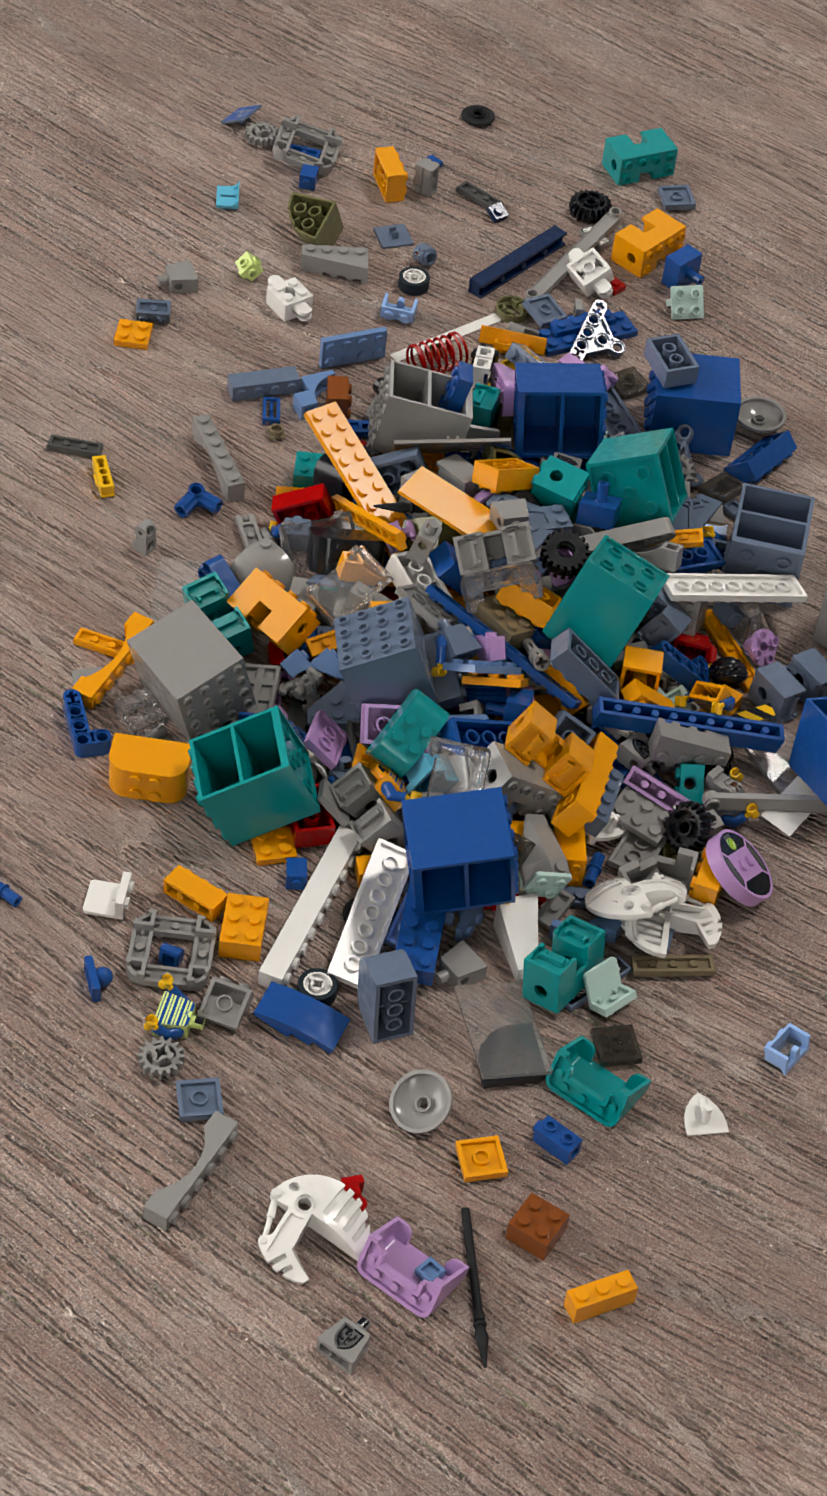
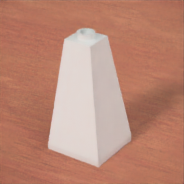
(517, 930)

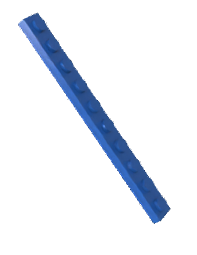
(479, 628)

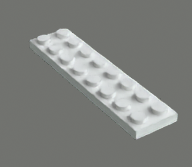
(734, 588)
(370, 911)

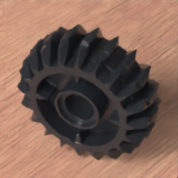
(589, 206)
(677, 824)

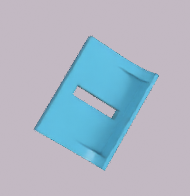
(227, 197)

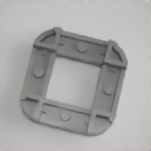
(293, 126)
(195, 930)

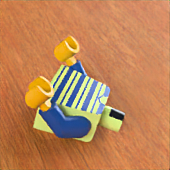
(175, 1013)

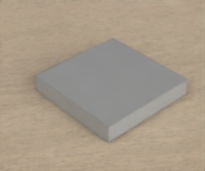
(330, 803)

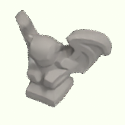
(304, 688)

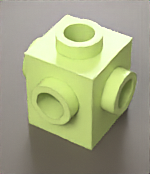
(249, 266)

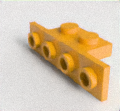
(502, 339)

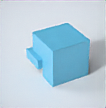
(420, 774)

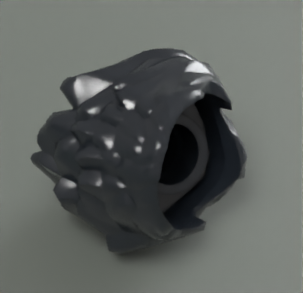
(728, 672)

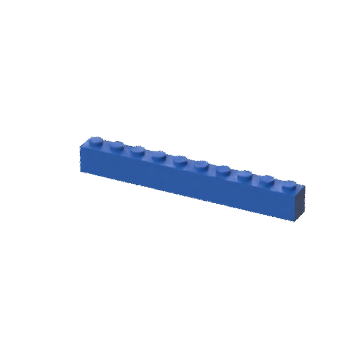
(643, 717)

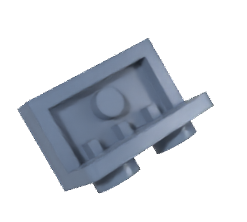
(153, 310)

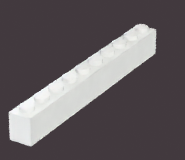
(310, 909)

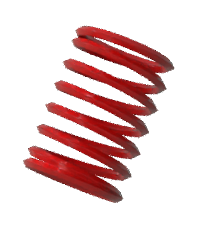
(450, 349)

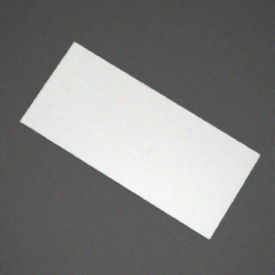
(789, 821)

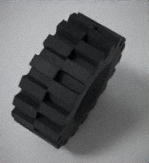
(561, 565)

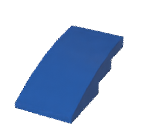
(301, 1016)

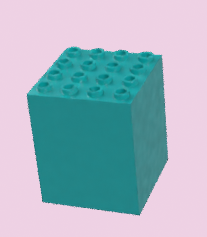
(643, 472)
(608, 599)
(253, 776)

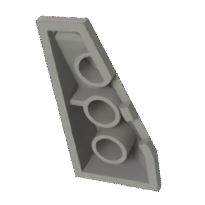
(547, 853)

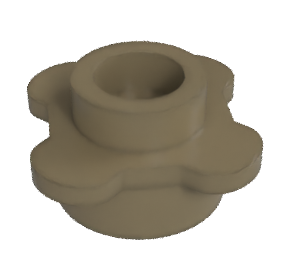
(276, 431)

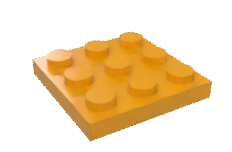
(501, 680)

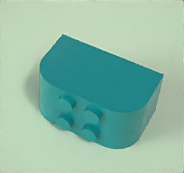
(408, 733)

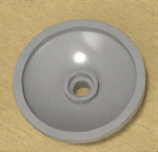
(761, 414)
(412, 1093)

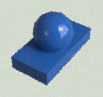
(96, 978)

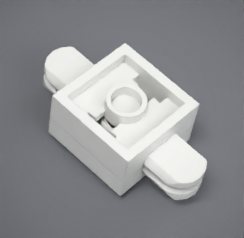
(590, 272)
(289, 298)

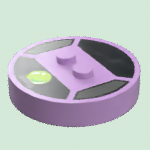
(739, 868)

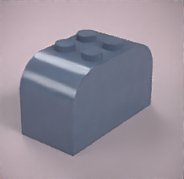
(387, 995)

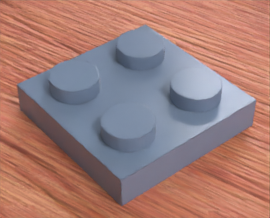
(676, 197)
(544, 309)
(198, 1098)

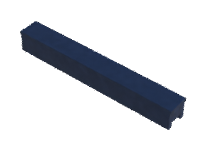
(517, 262)

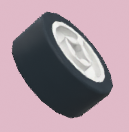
(413, 281)
(318, 985)

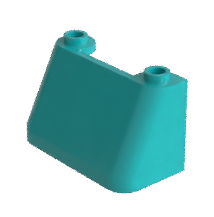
(591, 1086)

